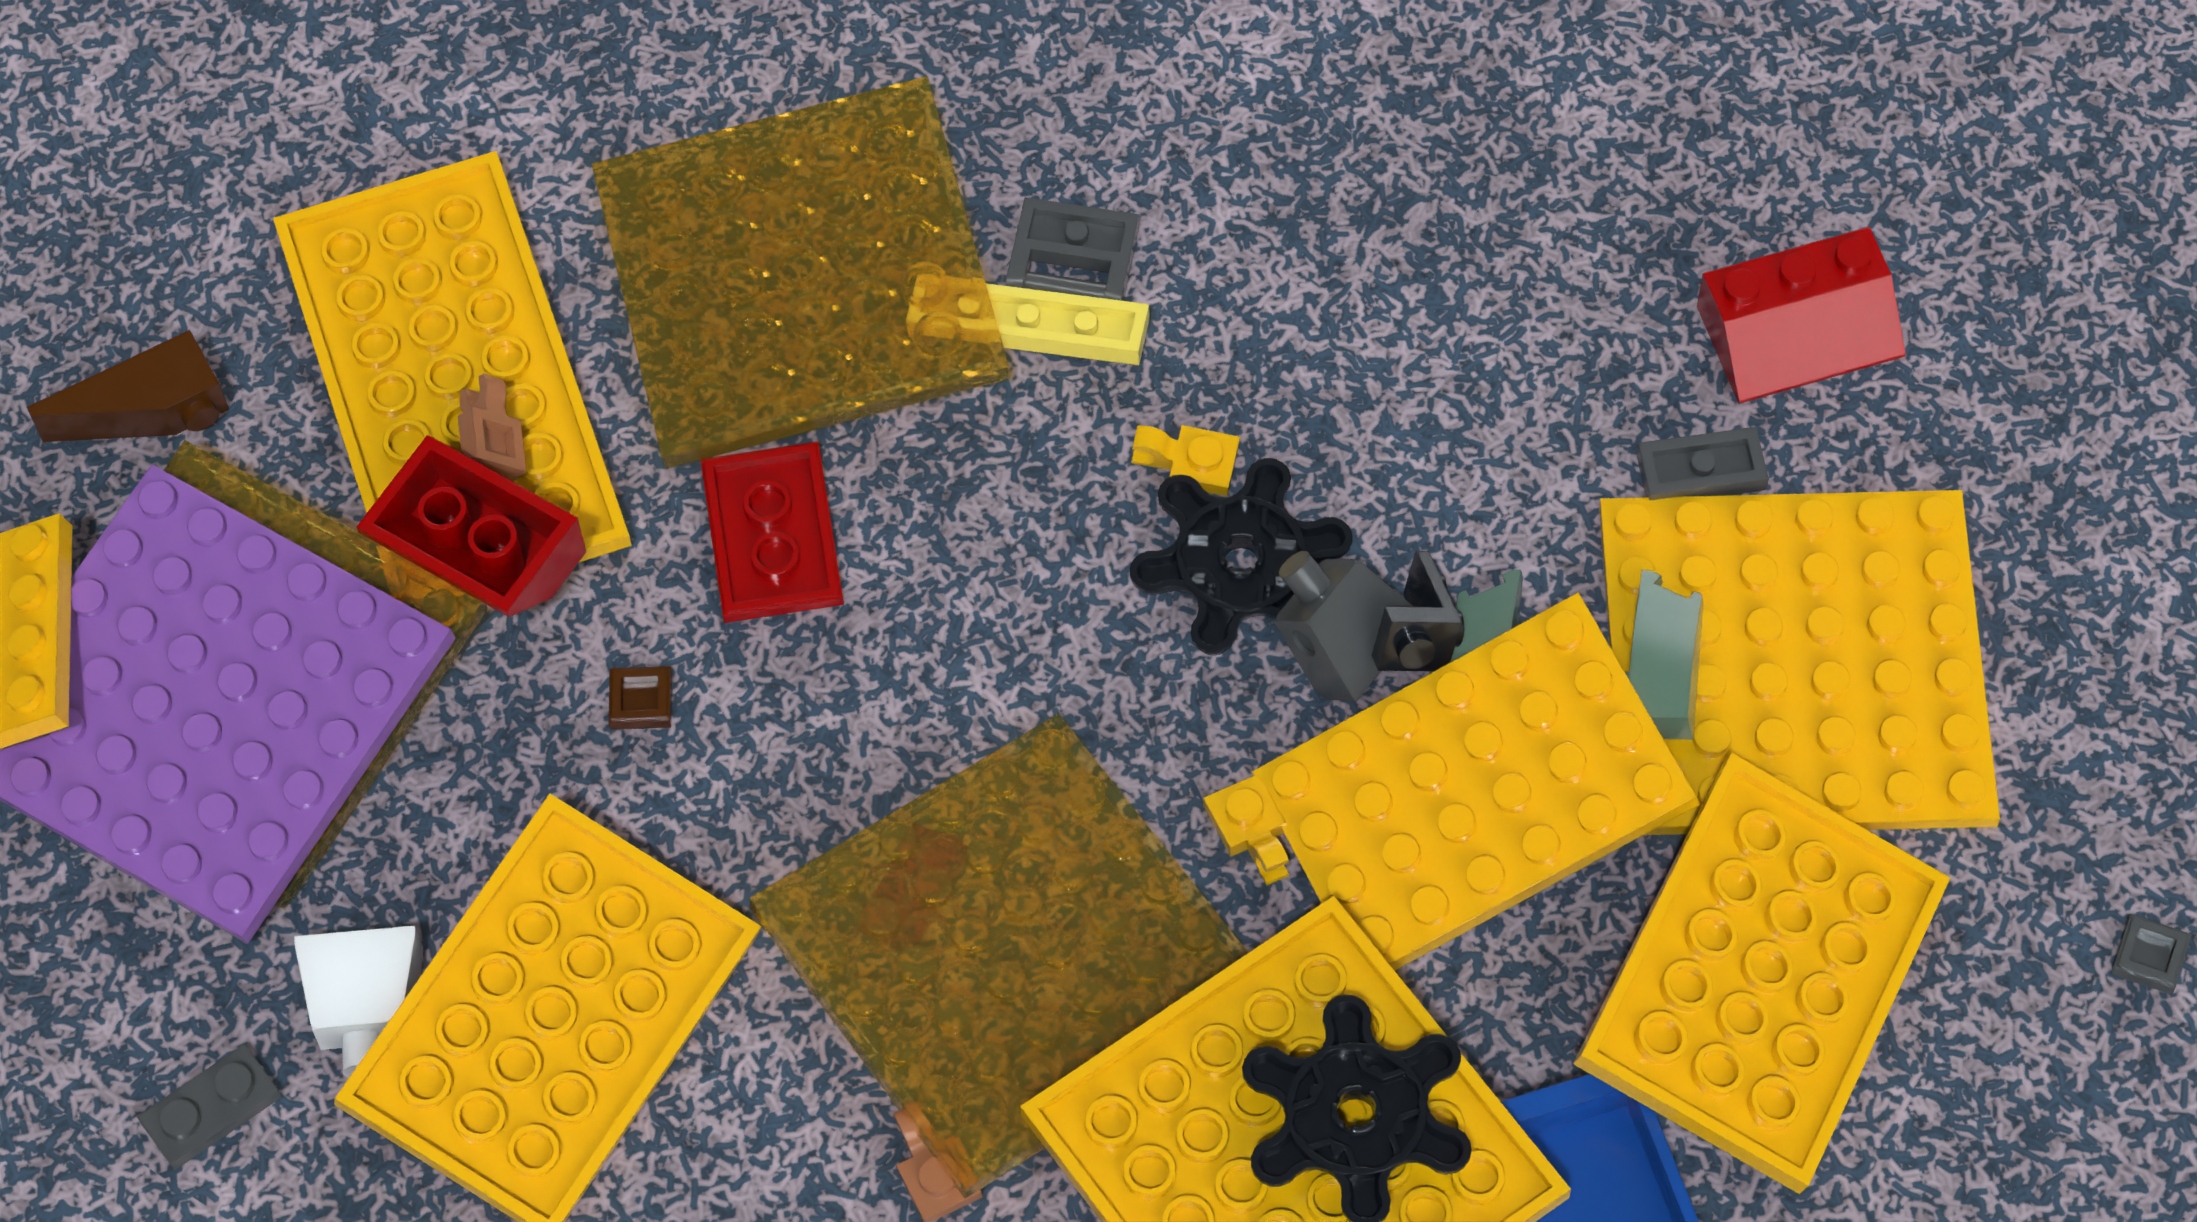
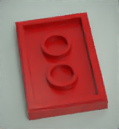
(771, 532)

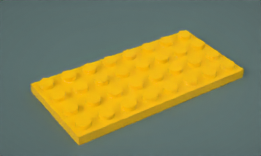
(417, 299)

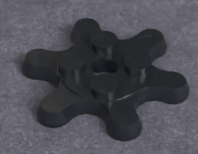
(1218, 525)
(1349, 1069)

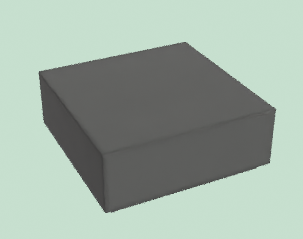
(2151, 954)

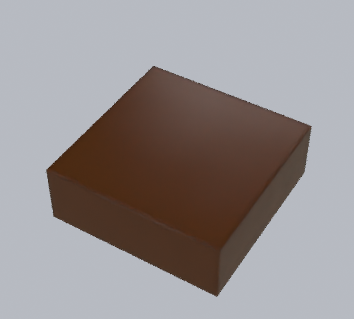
(640, 697)

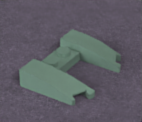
(1662, 653)

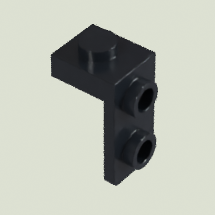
(1422, 634)

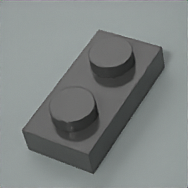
(1703, 465)
(209, 1107)

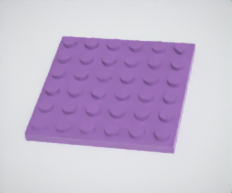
(216, 702)

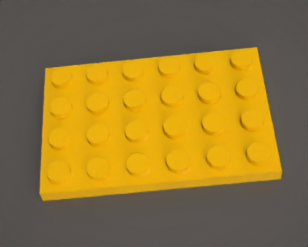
(1478, 784)
(1763, 973)
(548, 1016)

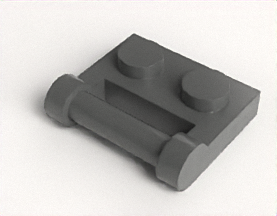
(1077, 239)

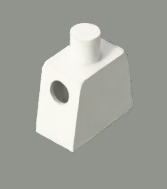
(356, 984)

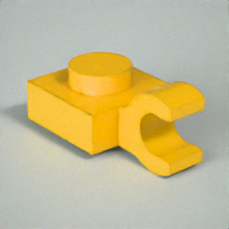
(1197, 453)
(1250, 821)

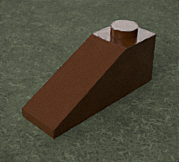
(141, 397)

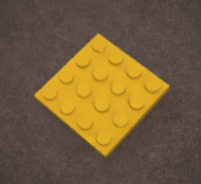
(35, 629)

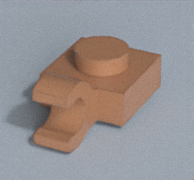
(487, 432)
(925, 1178)

